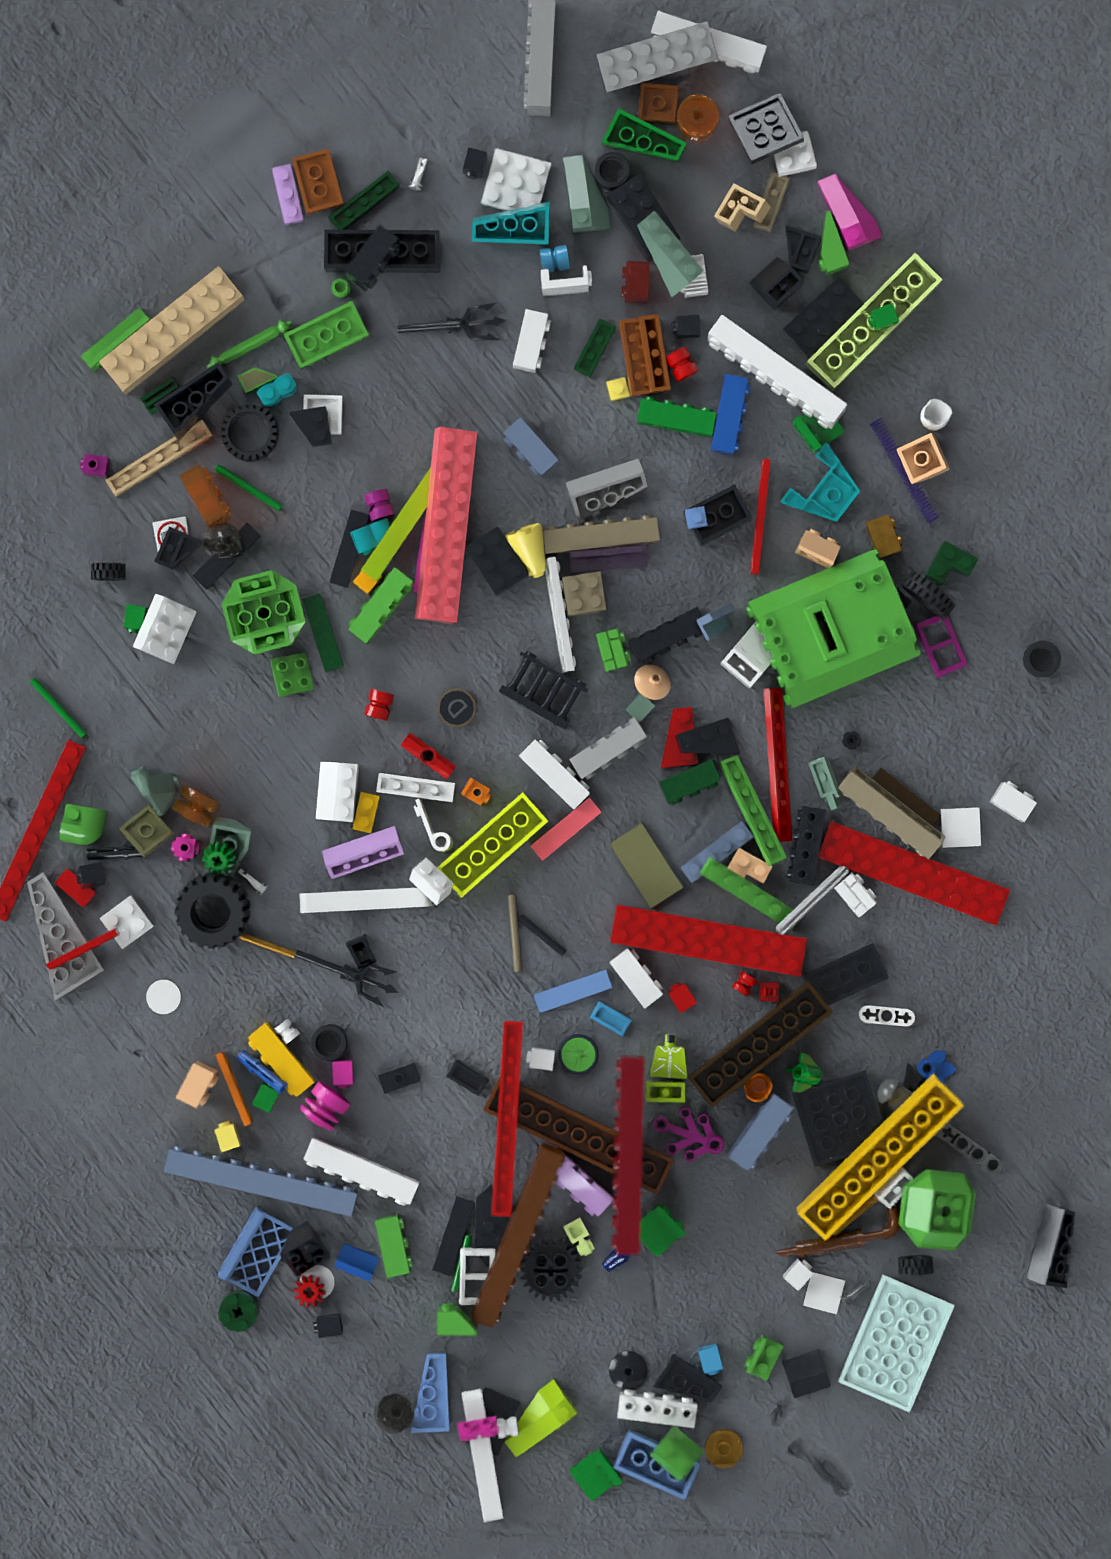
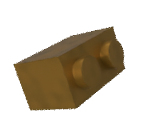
(883, 536)

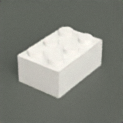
(164, 628)

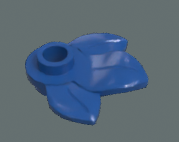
(937, 1066)

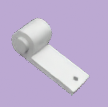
(440, 841)

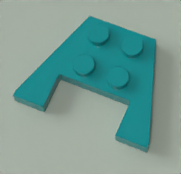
(831, 495)

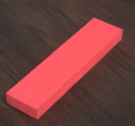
(565, 829)

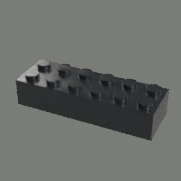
(417, 255)

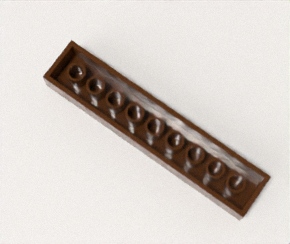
(579, 1134)

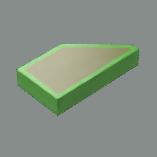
(255, 379)

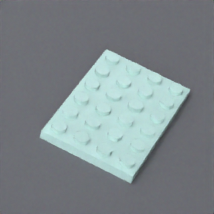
(896, 1343)

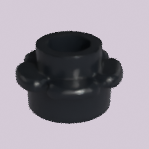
(856, 740)

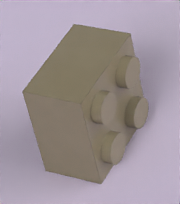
(584, 594)

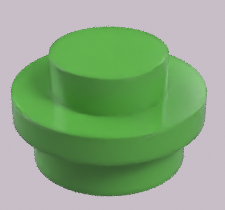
(340, 287)

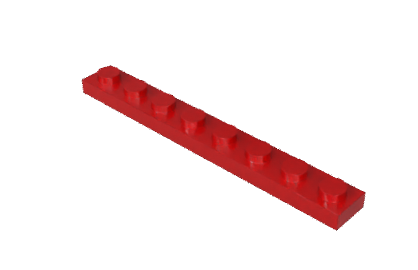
(778, 764)

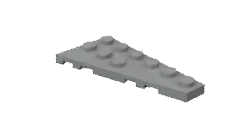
(59, 936)

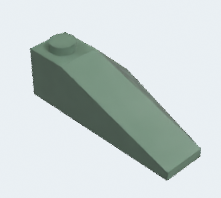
(161, 790)

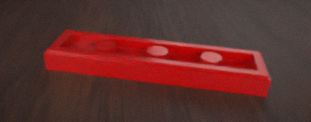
(83, 949)

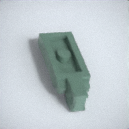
(826, 782)

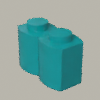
(273, 393)
(369, 536)

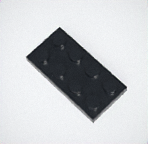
(823, 317)
(848, 974)

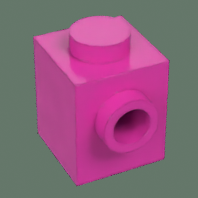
(343, 1073)

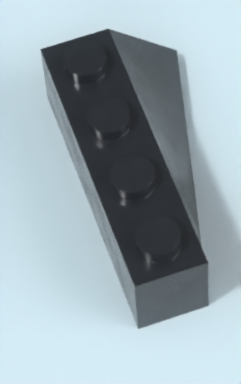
(1052, 1247)

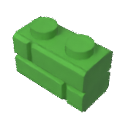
(612, 649)

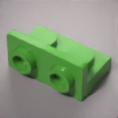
(763, 1358)

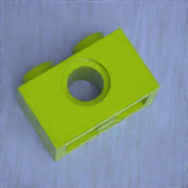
(665, 1091)

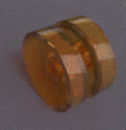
(705, 126)
(196, 805)

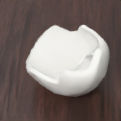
(935, 415)

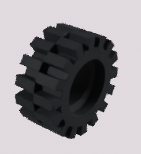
(108, 571)
(915, 1265)

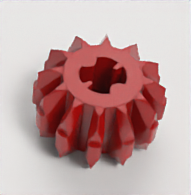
(304, 1294)

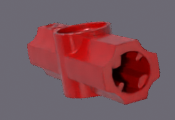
(418, 748)

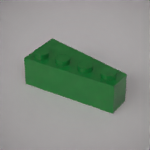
(642, 138)

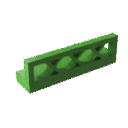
(114, 338)

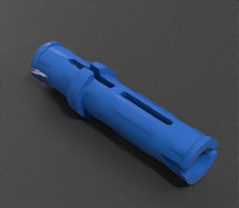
(255, 1066)

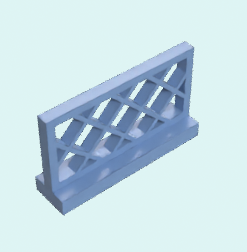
(240, 1246)

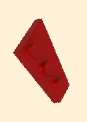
(680, 722)

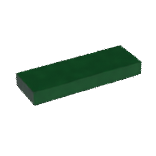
(594, 348)

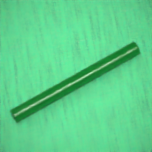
(247, 487)
(58, 708)

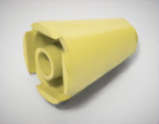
(529, 548)

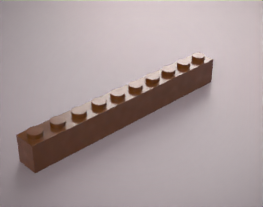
(517, 1235)

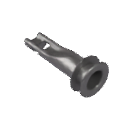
(854, 1293)

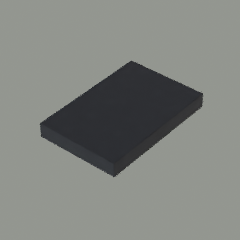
(500, 1406)

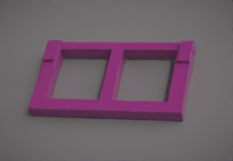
(938, 673)

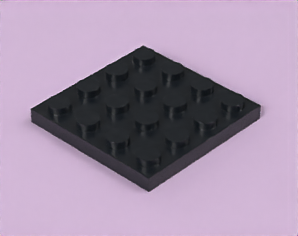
(837, 1116)

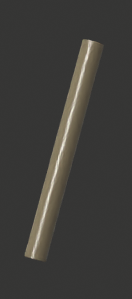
(514, 933)

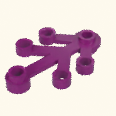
(691, 1135)

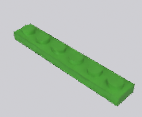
(752, 810)
(745, 890)

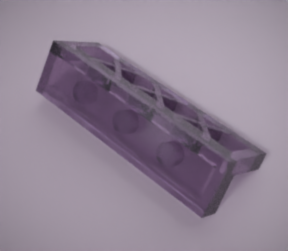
(608, 559)

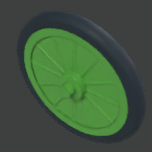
(578, 1054)

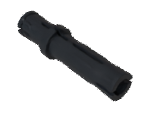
(112, 853)

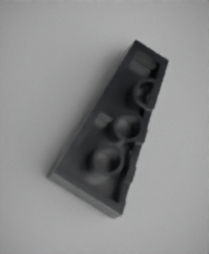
(192, 400)
(666, 636)

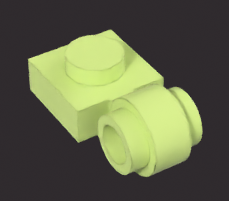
(576, 1232)

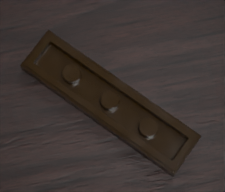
(906, 796)

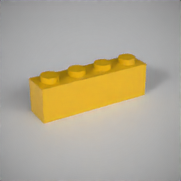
(281, 1059)

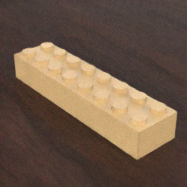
(172, 330)

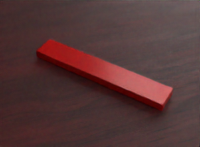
(760, 514)

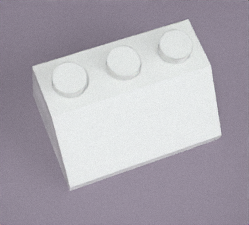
(337, 791)

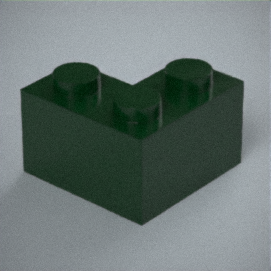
(947, 559)

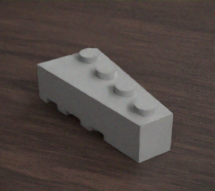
(608, 748)

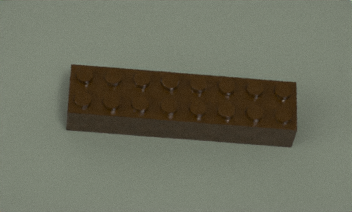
(760, 1044)

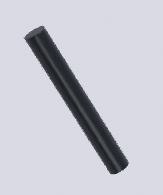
(542, 935)

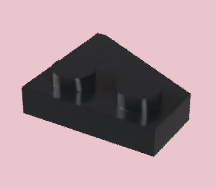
(801, 248)

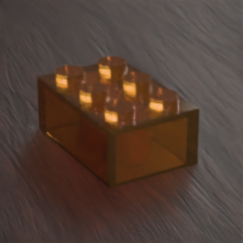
(205, 495)

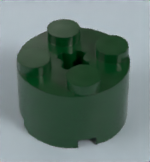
(228, 1314)

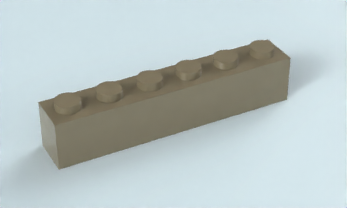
(601, 536)
(891, 812)

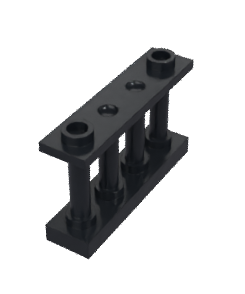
(544, 708)

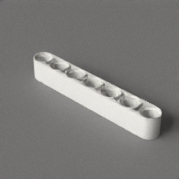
(363, 900)
(483, 1459)

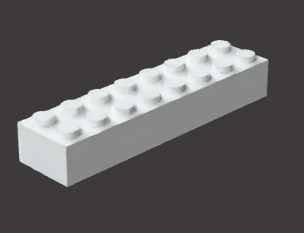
(776, 372)

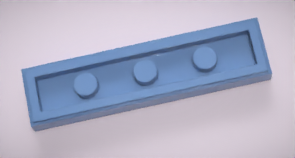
(572, 991)

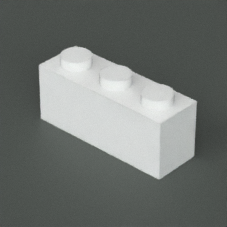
(531, 341)
(637, 977)

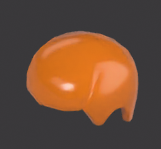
(758, 1087)

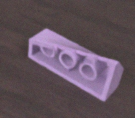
(583, 1187)

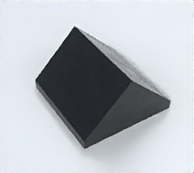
(806, 1373)

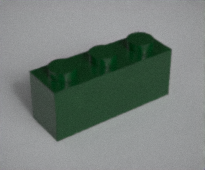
(690, 782)

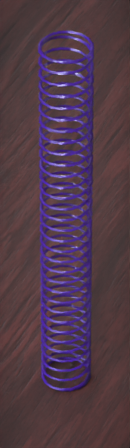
(903, 472)

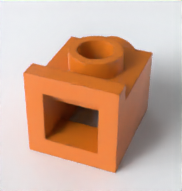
(468, 792)

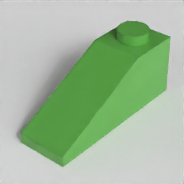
(832, 252)

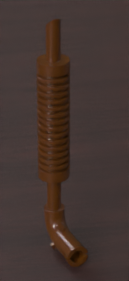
(844, 1240)

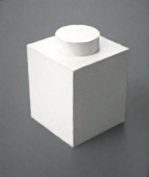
(540, 1058)
(798, 1274)

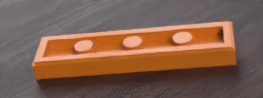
(234, 1088)

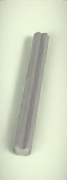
(805, 906)

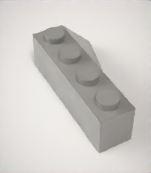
(605, 488)

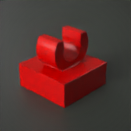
(769, 991)

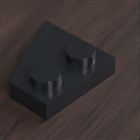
(314, 425)
(176, 548)

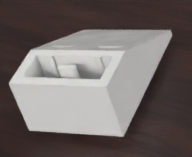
(748, 658)

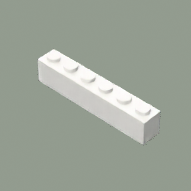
(729, 48)
(361, 1170)

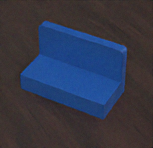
(356, 1262)

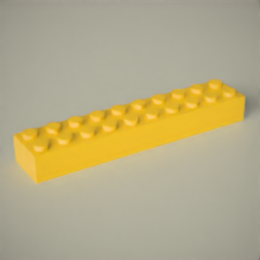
(879, 1156)

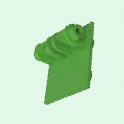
(292, 674)

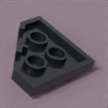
(488, 1227)

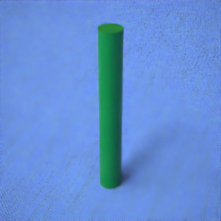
(456, 1281)

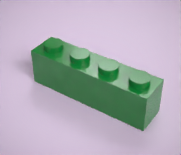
(675, 417)

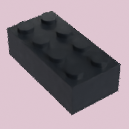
(632, 204)

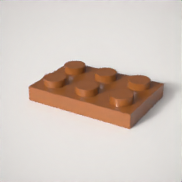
(317, 181)

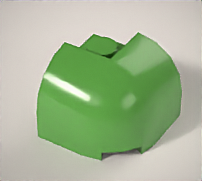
(82, 824)

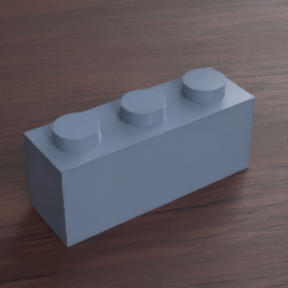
(530, 448)

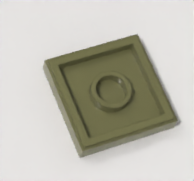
(146, 831)

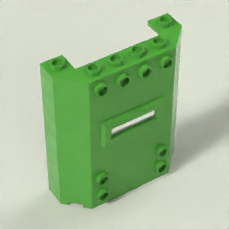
(862, 618)

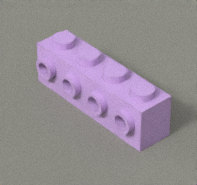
(362, 852)

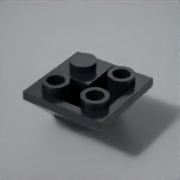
(303, 1249)

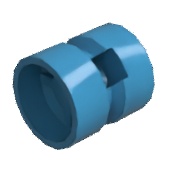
(555, 259)

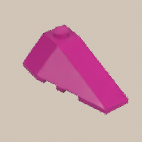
(851, 218)

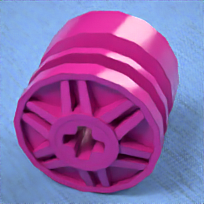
(325, 1106)

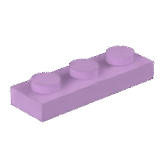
(287, 194)

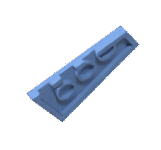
(432, 1402)

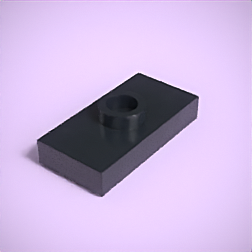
(399, 1078)

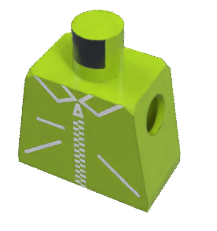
(669, 1060)

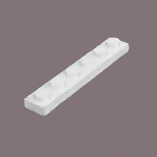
(558, 608)

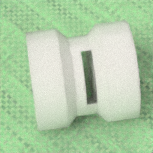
(286, 1031)
(507, 1427)

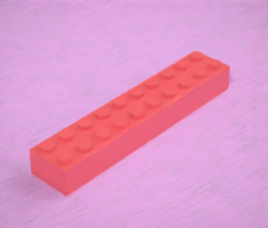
(445, 525)

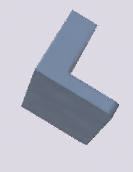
(715, 622)

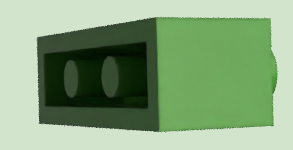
(393, 1245)

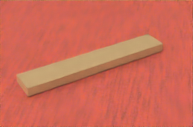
(158, 458)

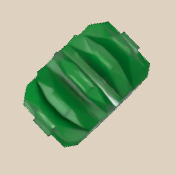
(211, 857)

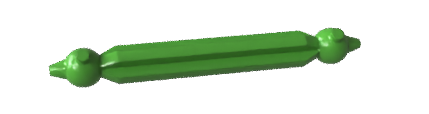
(250, 343)

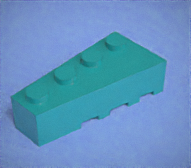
(518, 225)

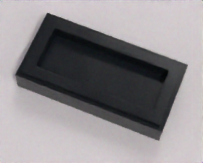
(467, 1077)

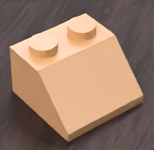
(923, 458)
(817, 548)

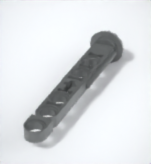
(890, 1091)

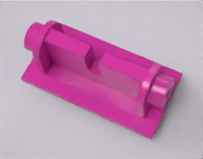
(470, 1429)

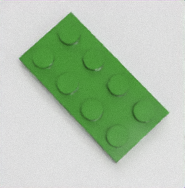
(326, 335)

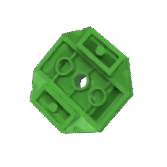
(252, 595)
(923, 1204)

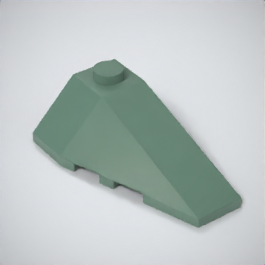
(585, 200)
(236, 836)

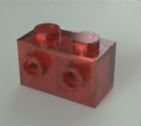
(636, 282)

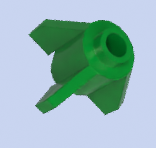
(806, 1073)

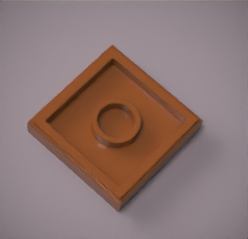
(658, 103)

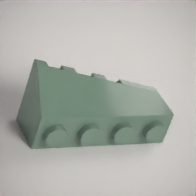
(670, 256)

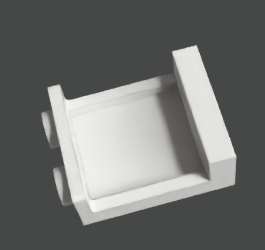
(565, 286)

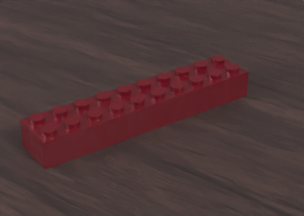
(629, 1154)

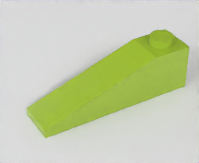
(544, 1415)

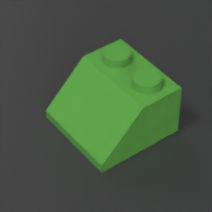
(454, 1321)
(677, 1453)

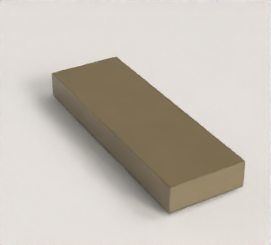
(773, 195)

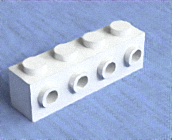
(657, 1409)

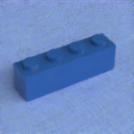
(729, 415)

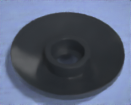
(626, 1360)

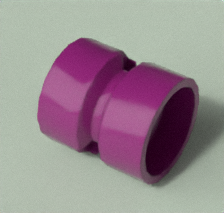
(379, 505)

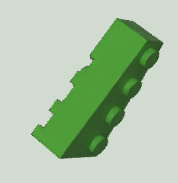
(381, 605)

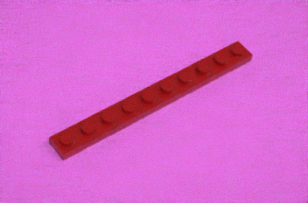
(39, 827)
(507, 1118)

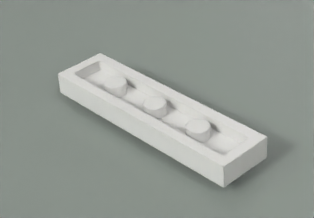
(415, 787)

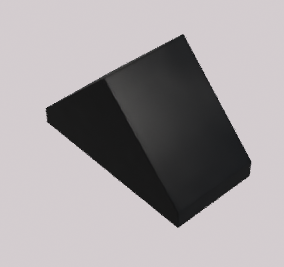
(361, 951)

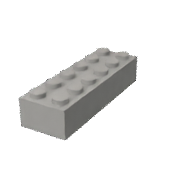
(657, 56)
(540, 60)

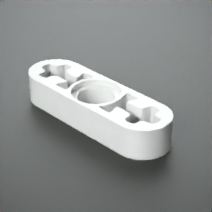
(900, 1022)

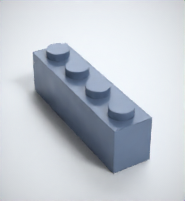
(717, 850)

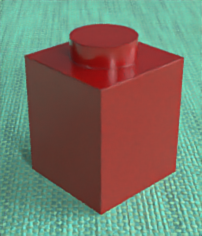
(681, 996)

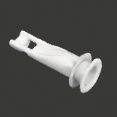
(418, 175)
(257, 885)

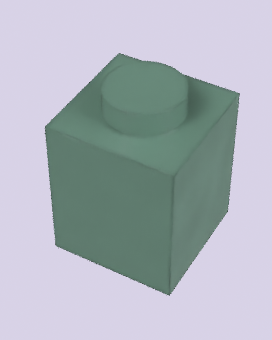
(640, 708)

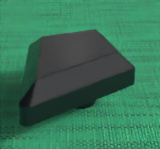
(912, 1079)

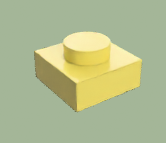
(617, 389)

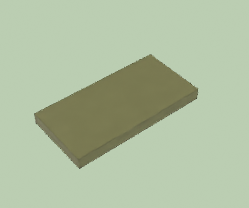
(646, 865)

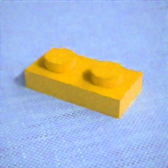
(366, 812)

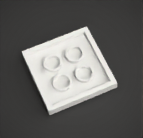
(515, 181)

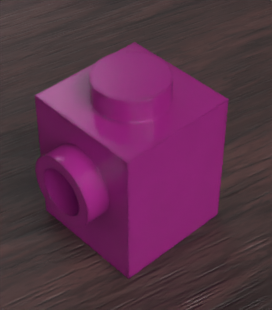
(95, 465)

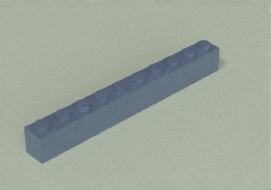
(261, 1181)

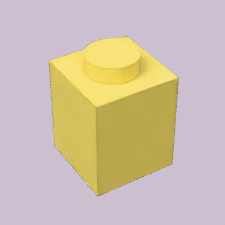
(227, 1136)

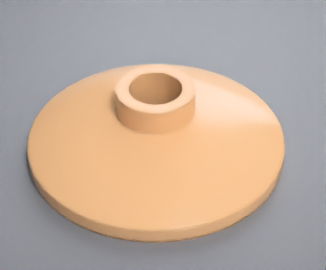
(648, 686)

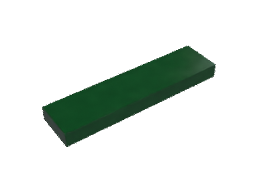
(364, 201)
(322, 632)

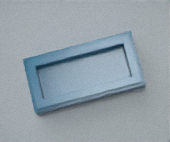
(610, 1018)

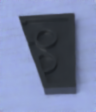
(710, 738)
(685, 1379)

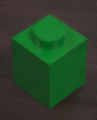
(883, 317)
(134, 618)
(266, 1097)

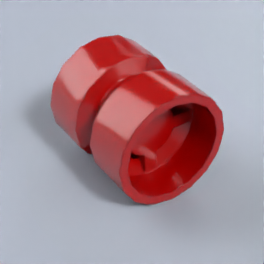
(681, 363)
(379, 704)

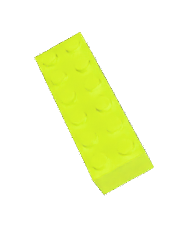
(492, 844)

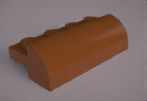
(644, 355)

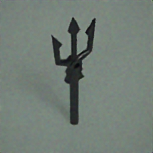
(457, 324)
(352, 975)

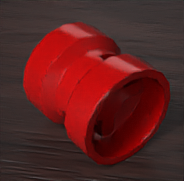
(746, 979)

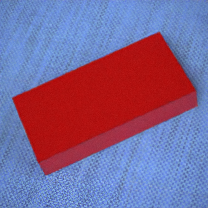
(68, 884)

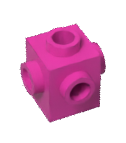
(193, 847)

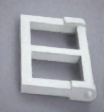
(471, 1276)

